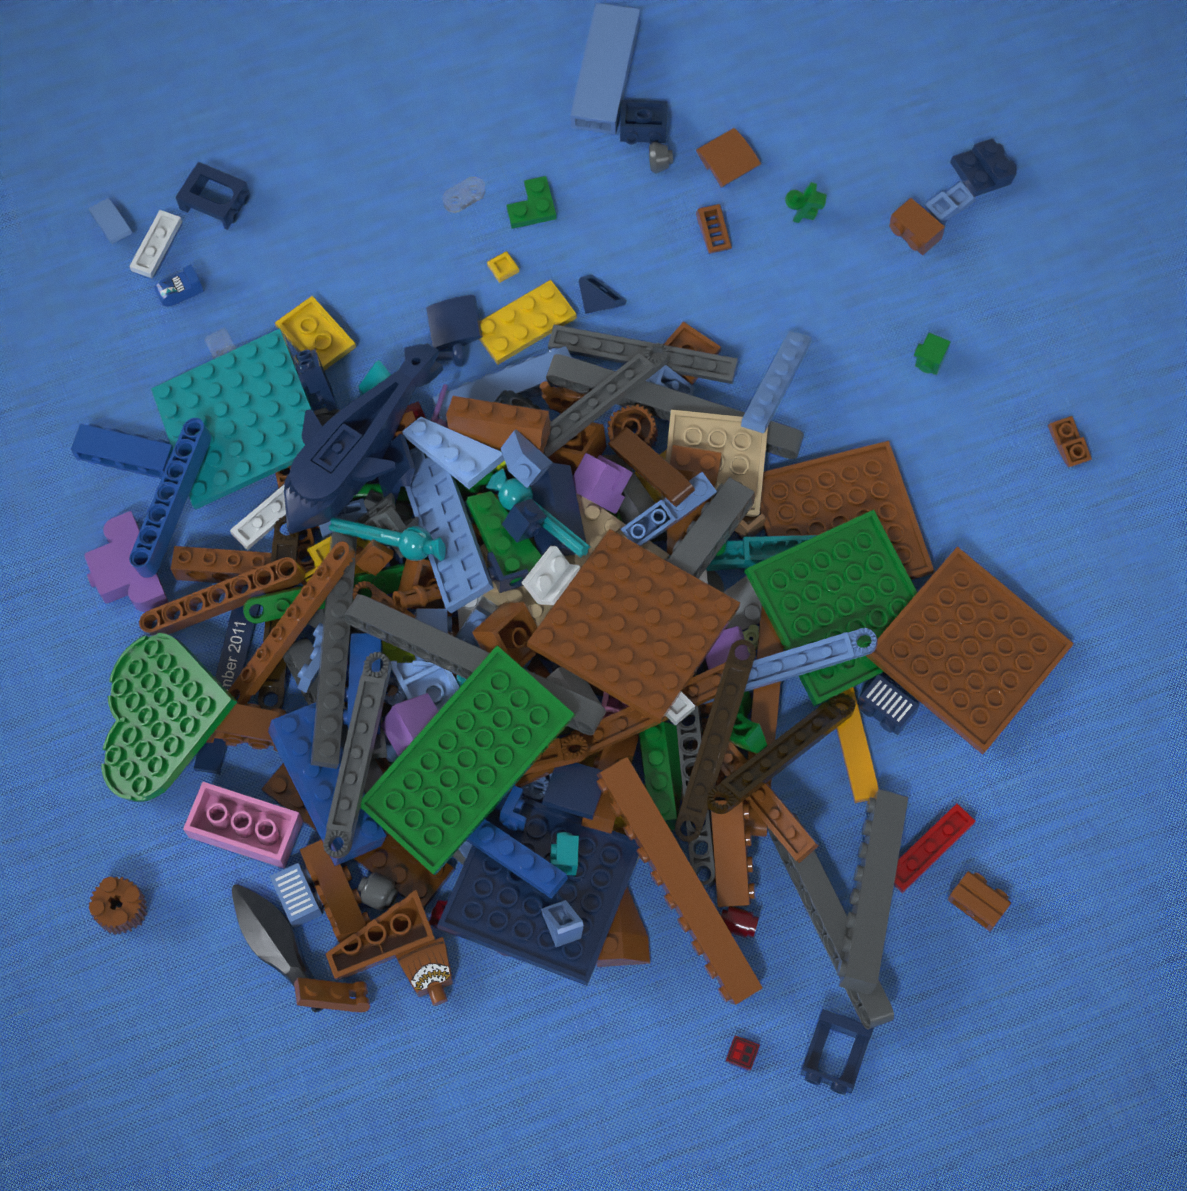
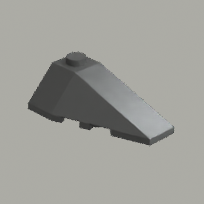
(636, 497)

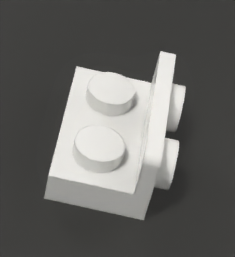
(550, 577)

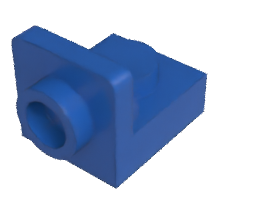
(511, 810)

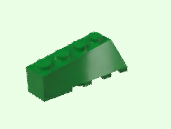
(662, 769)

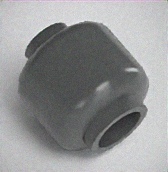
(378, 891)

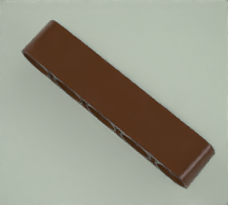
(651, 467)

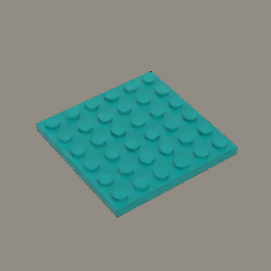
(250, 408)

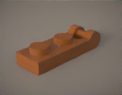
(332, 995)

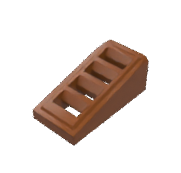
(705, 212)

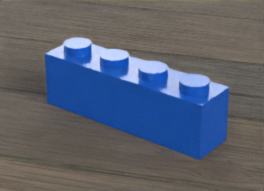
(121, 450)
(360, 647)

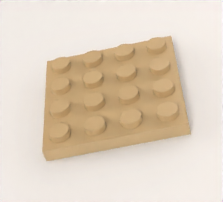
(740, 447)

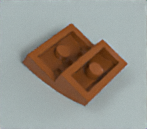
(728, 157)

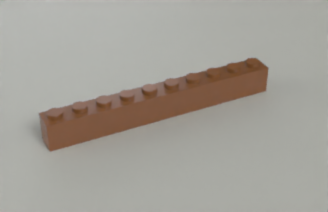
(679, 881)

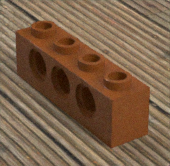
(215, 564)

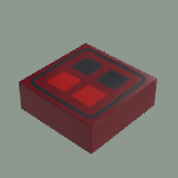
(742, 1053)

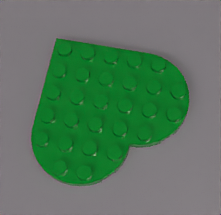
(163, 716)

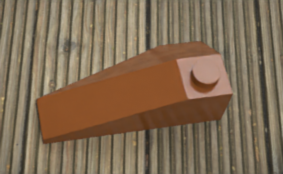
(627, 938)

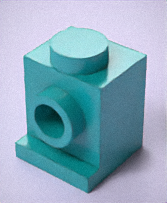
(565, 853)

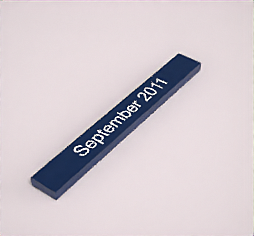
(230, 665)

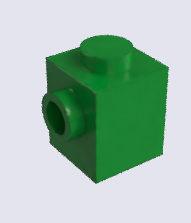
(931, 354)

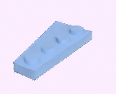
(454, 452)

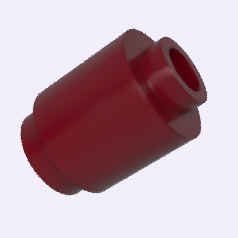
(740, 921)

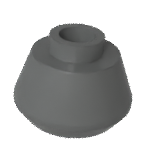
(659, 157)

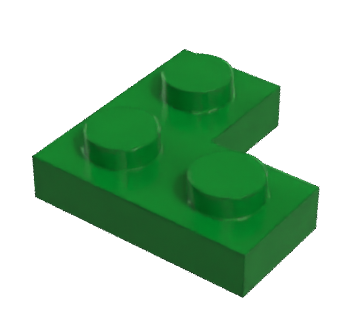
(536, 209)

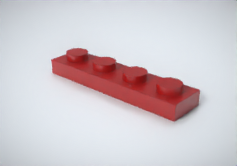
(932, 846)

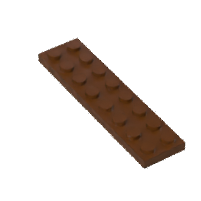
(389, 859)

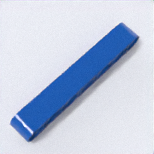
(170, 508)

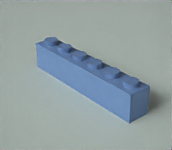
(520, 378)

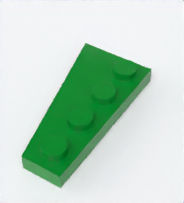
(510, 555)

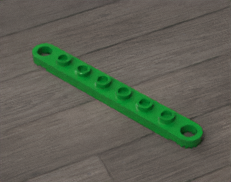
(276, 603)

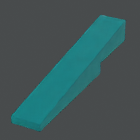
(753, 550)

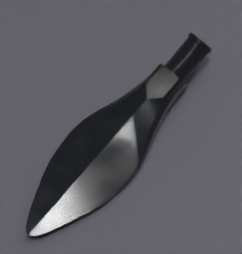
(270, 935)

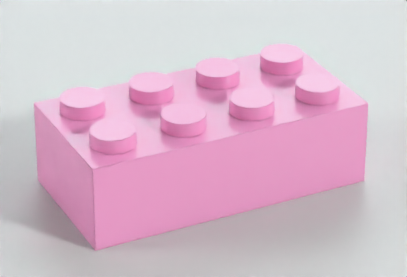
(243, 825)

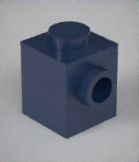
(524, 520)

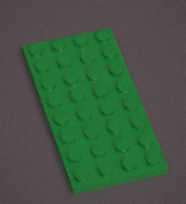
(466, 760)

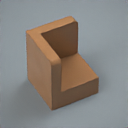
(750, 526)

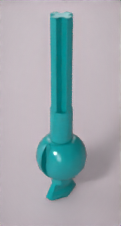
(514, 492)
(414, 542)

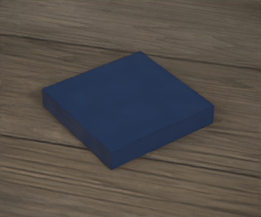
(574, 790)

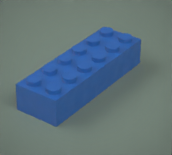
(316, 784)

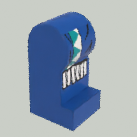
(179, 287)

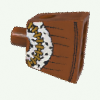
(428, 970)

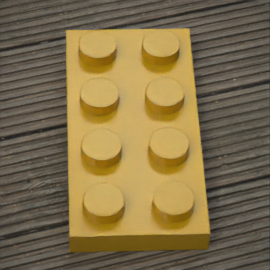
(525, 321)

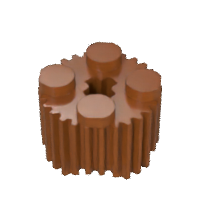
(633, 418)
(108, 896)

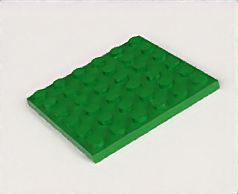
(832, 588)

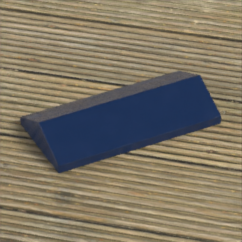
(558, 496)

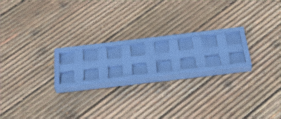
(443, 514)

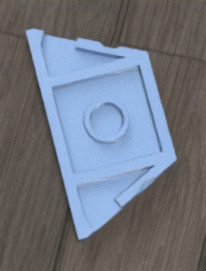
(424, 678)

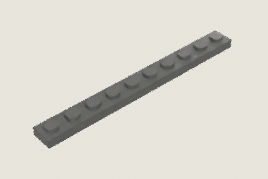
(333, 665)

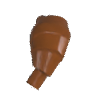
(559, 398)

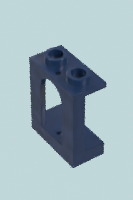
(189, 197)
(845, 1026)

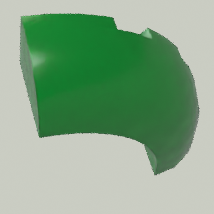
(745, 732)

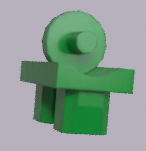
(806, 203)

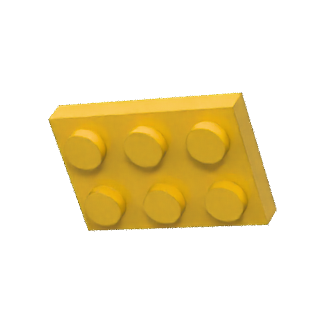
(313, 328)

